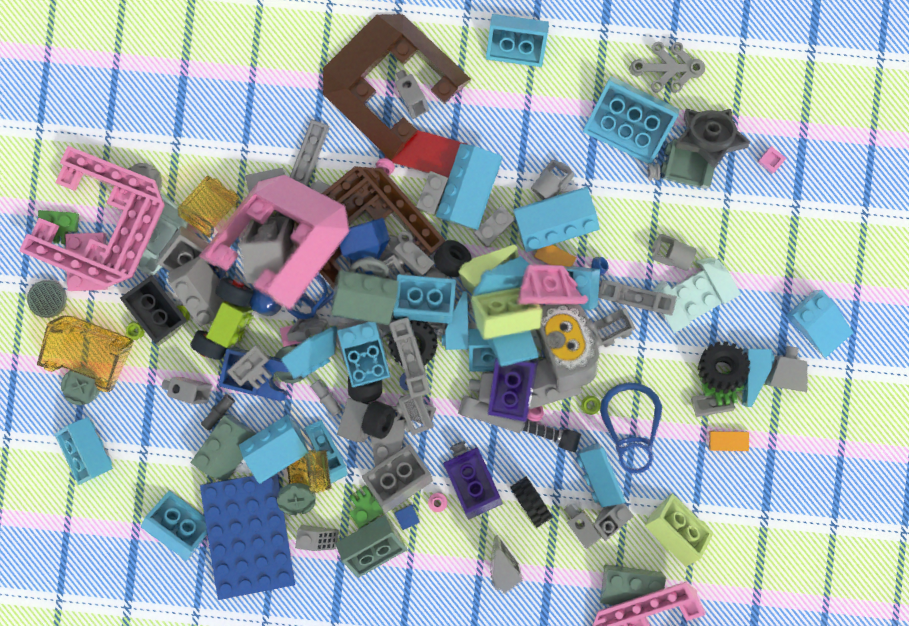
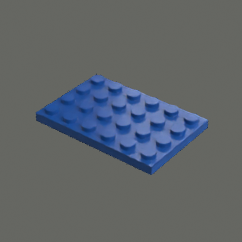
(246, 536)

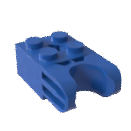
(267, 390)

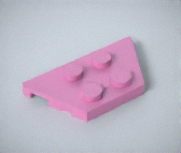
(549, 286)

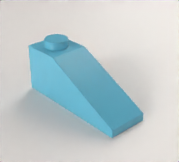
(456, 334)
(760, 367)
(322, 440)

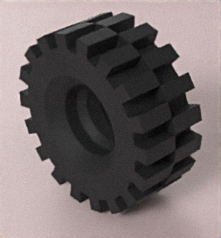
(427, 338)
(730, 356)
(531, 502)

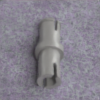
(326, 398)

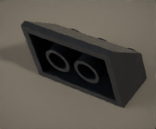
(154, 310)

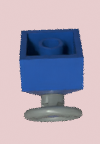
(365, 246)

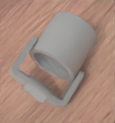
(548, 184)
(678, 253)

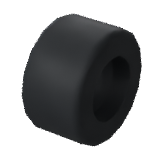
(451, 257)
(366, 392)
(378, 419)

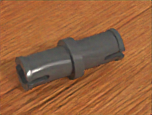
(217, 412)

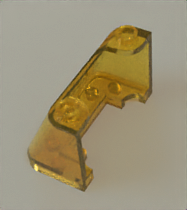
(84, 350)

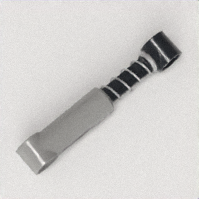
(476, 409)

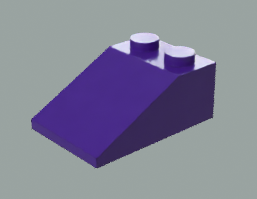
(512, 389)
(473, 483)

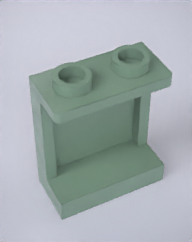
(686, 167)

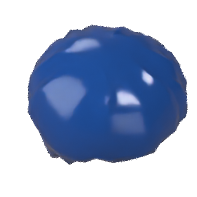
(264, 303)

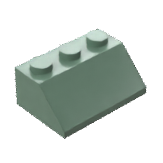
(364, 297)
(221, 450)
(371, 546)
(627, 583)

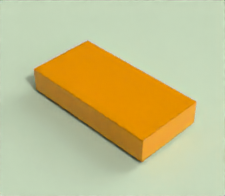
(555, 256)
(728, 440)

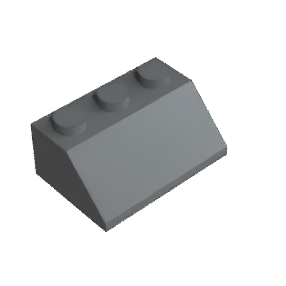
(196, 287)
(545, 389)
(397, 478)
(504, 568)

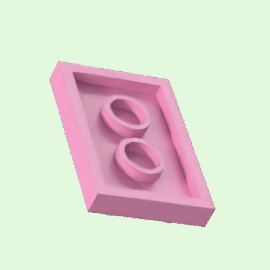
(77, 244)

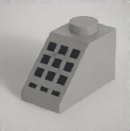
(316, 538)

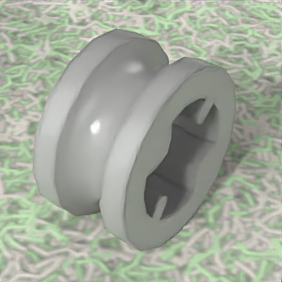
(653, 171)

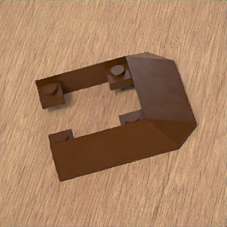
(349, 91)
(377, 194)

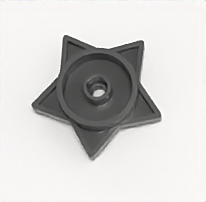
(711, 135)

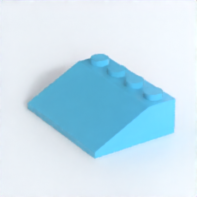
(631, 120)

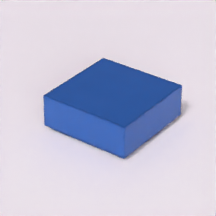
(407, 517)

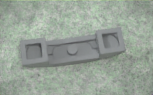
(637, 297)
(410, 357)

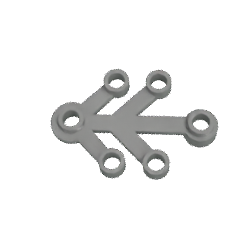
(671, 67)

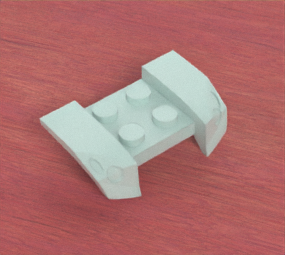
(164, 230)
(699, 292)

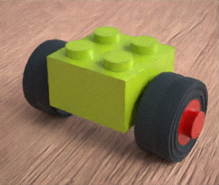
(229, 322)

